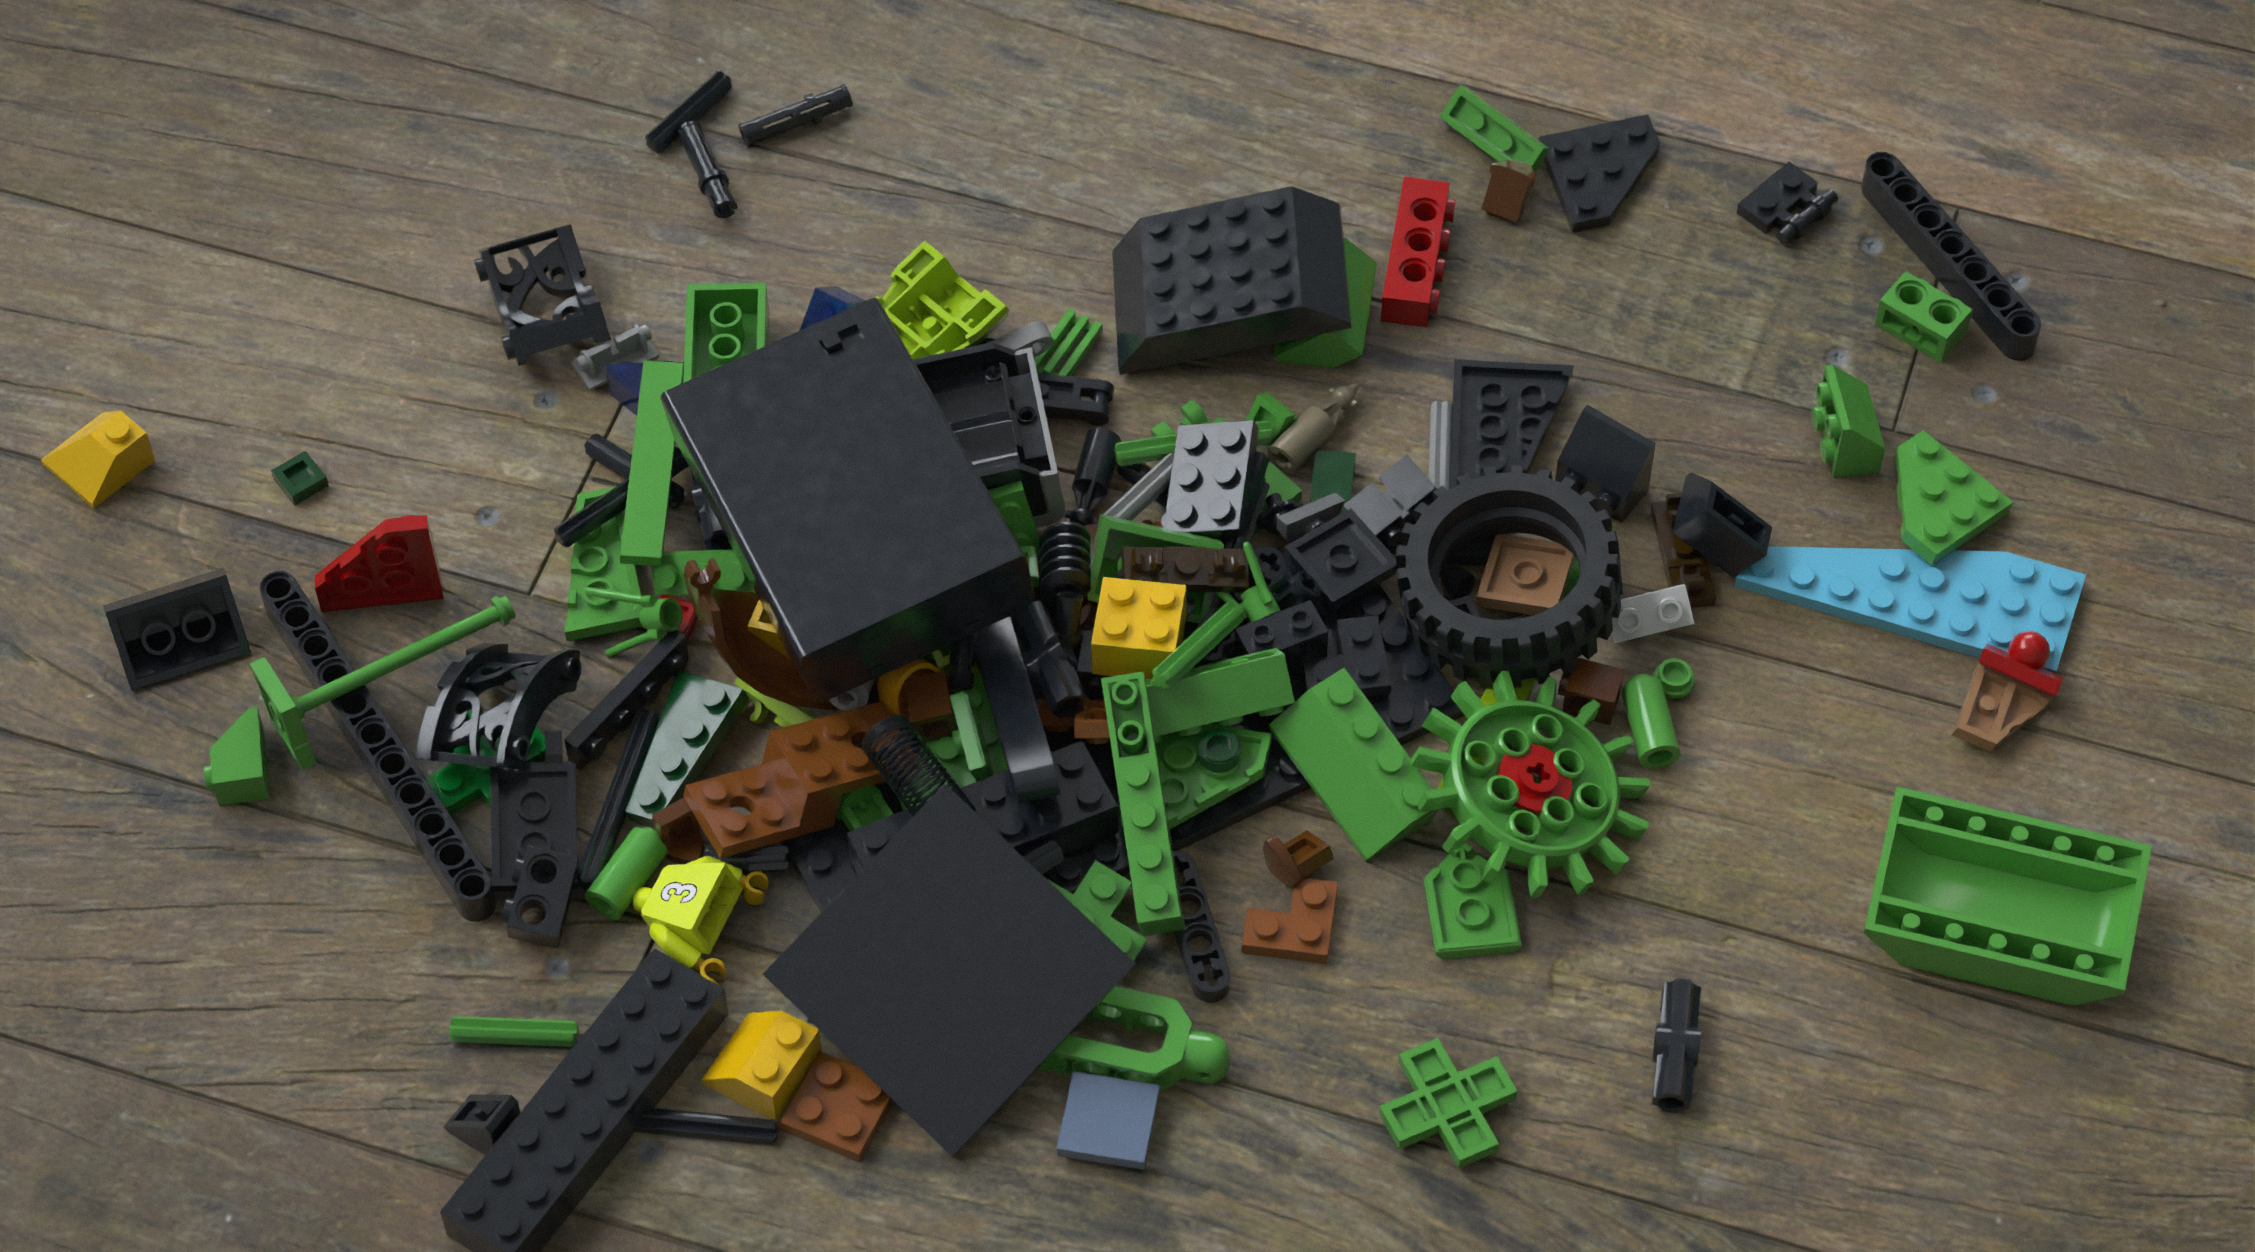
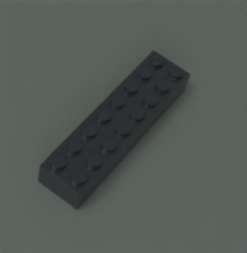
(586, 1109)

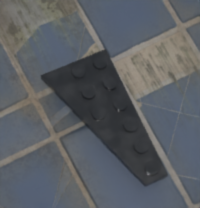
(1500, 422)

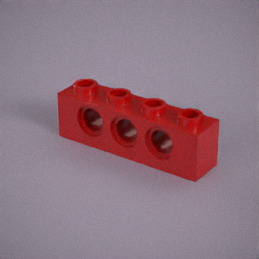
(1416, 251)

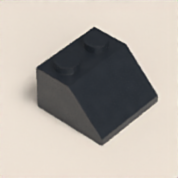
(1607, 462)

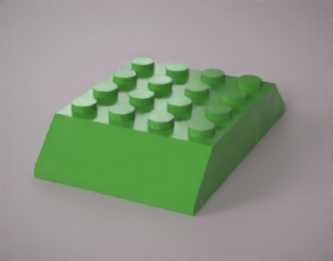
(2007, 899)

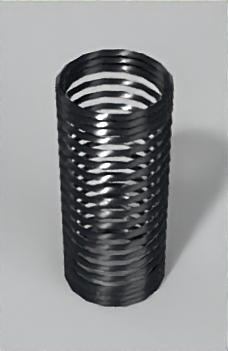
(896, 747)

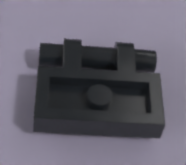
(1781, 195)

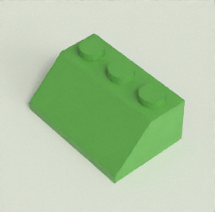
(1344, 345)
(1118, 533)

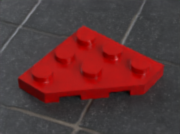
(383, 568)

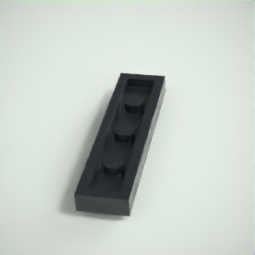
(635, 690)

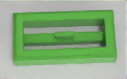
(1079, 325)

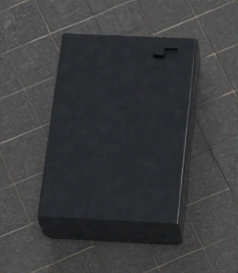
(848, 500)

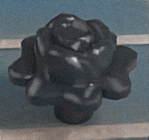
(1275, 508)

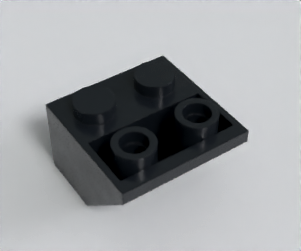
(1720, 526)

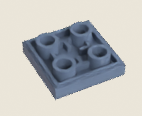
(1108, 1120)

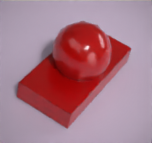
(2024, 661)

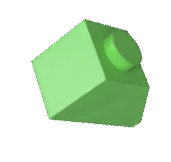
(239, 762)

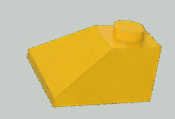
(101, 457)

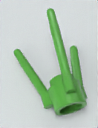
(1258, 600)
(654, 615)

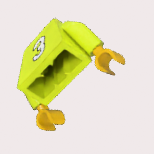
(692, 906)

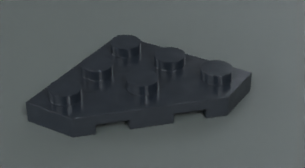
(1598, 167)

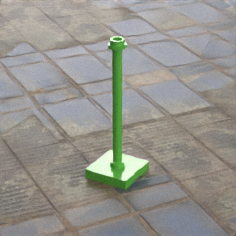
(287, 711)

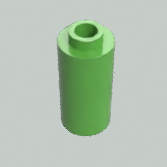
(1650, 721)
(626, 872)

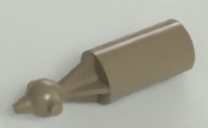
(1310, 430)

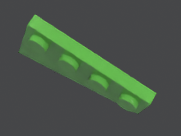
(598, 565)

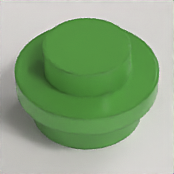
(1676, 677)

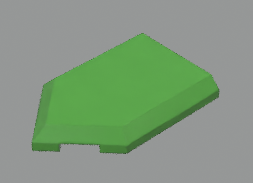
(1468, 913)

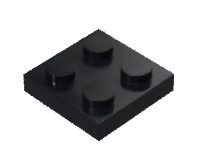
(1342, 558)

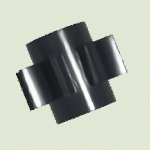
(1294, 590)

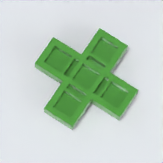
(1099, 899)
(1448, 1103)

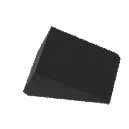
(483, 1120)

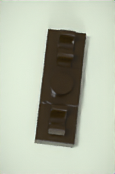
(1680, 560)
(1196, 567)

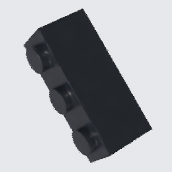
(177, 628)

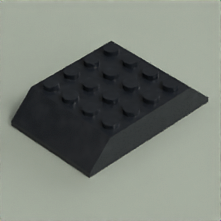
(1229, 278)

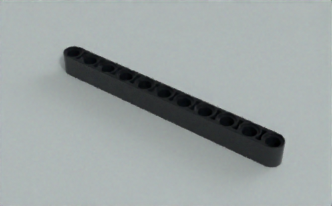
(383, 757)

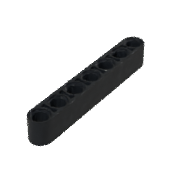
(1951, 256)
(1015, 713)

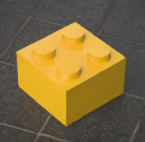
(1136, 625)

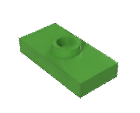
(970, 736)

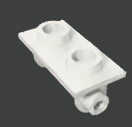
(1652, 613)

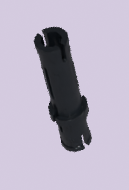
(837, 99)
(712, 180)

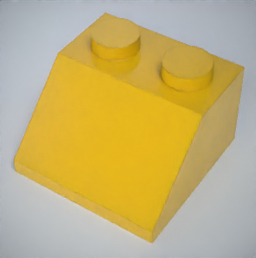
(765, 1061)

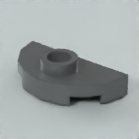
(1308, 517)

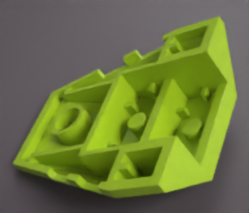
(937, 307)

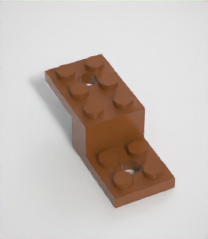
(796, 784)

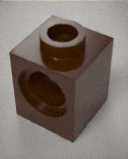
(1590, 682)
(931, 705)

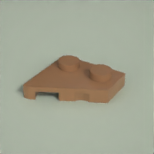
(1996, 708)

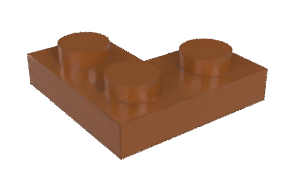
(1088, 724)
(1295, 935)

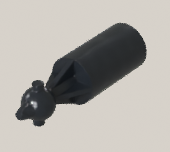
(1093, 474)

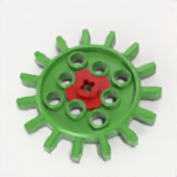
(1531, 784)

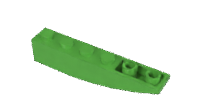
(1142, 805)

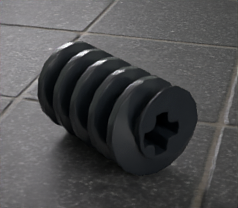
(1064, 562)

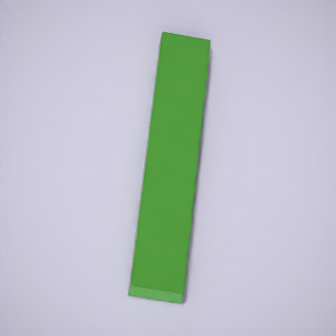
(650, 468)

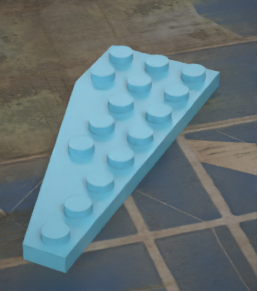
(1949, 604)

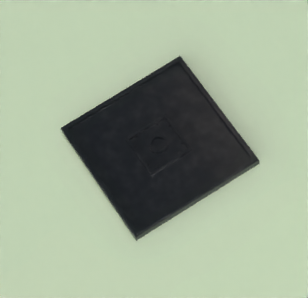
(949, 970)

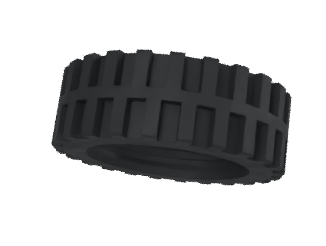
(1503, 506)

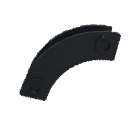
(558, 258)
(487, 666)

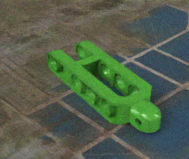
(1182, 1056)

